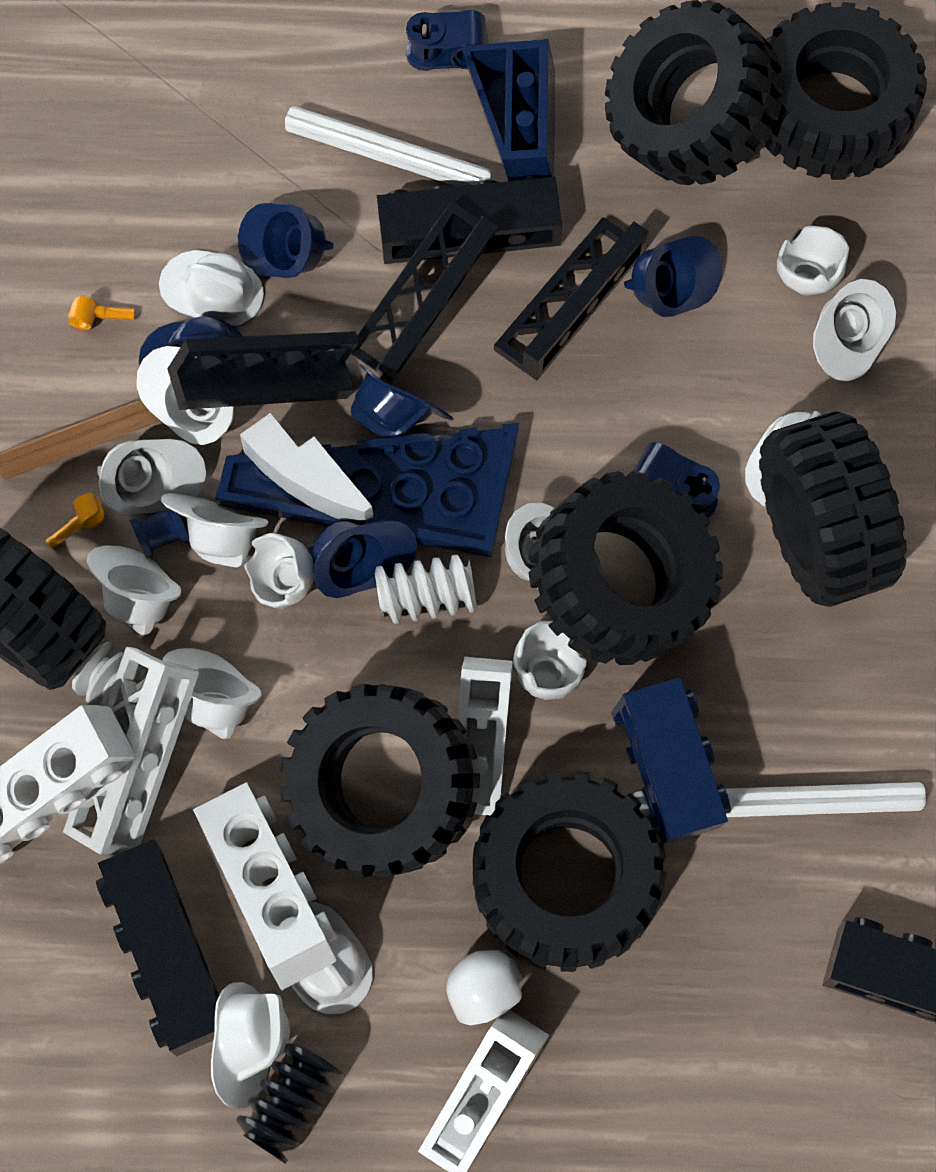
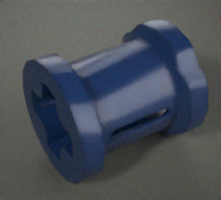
(158, 530)

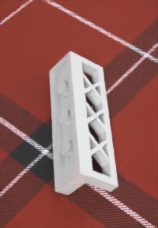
(154, 725)

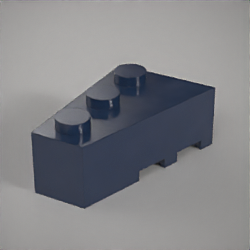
(518, 102)
(672, 760)

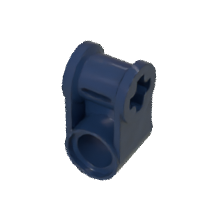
(443, 38)
(683, 473)

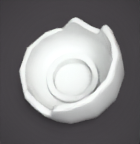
(813, 260)
(279, 570)
(546, 663)
(483, 986)

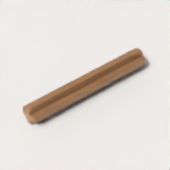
(75, 438)

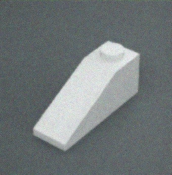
(485, 716)
(483, 1092)

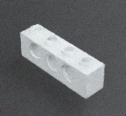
(100, 753)
(290, 950)

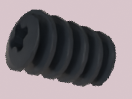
(287, 1100)

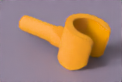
(86, 309)
(89, 515)

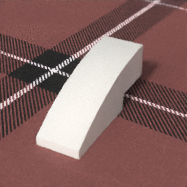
(305, 472)

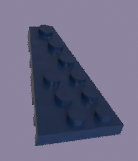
(437, 485)

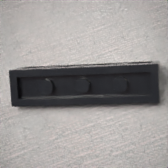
(437, 298)
(579, 302)
(262, 369)

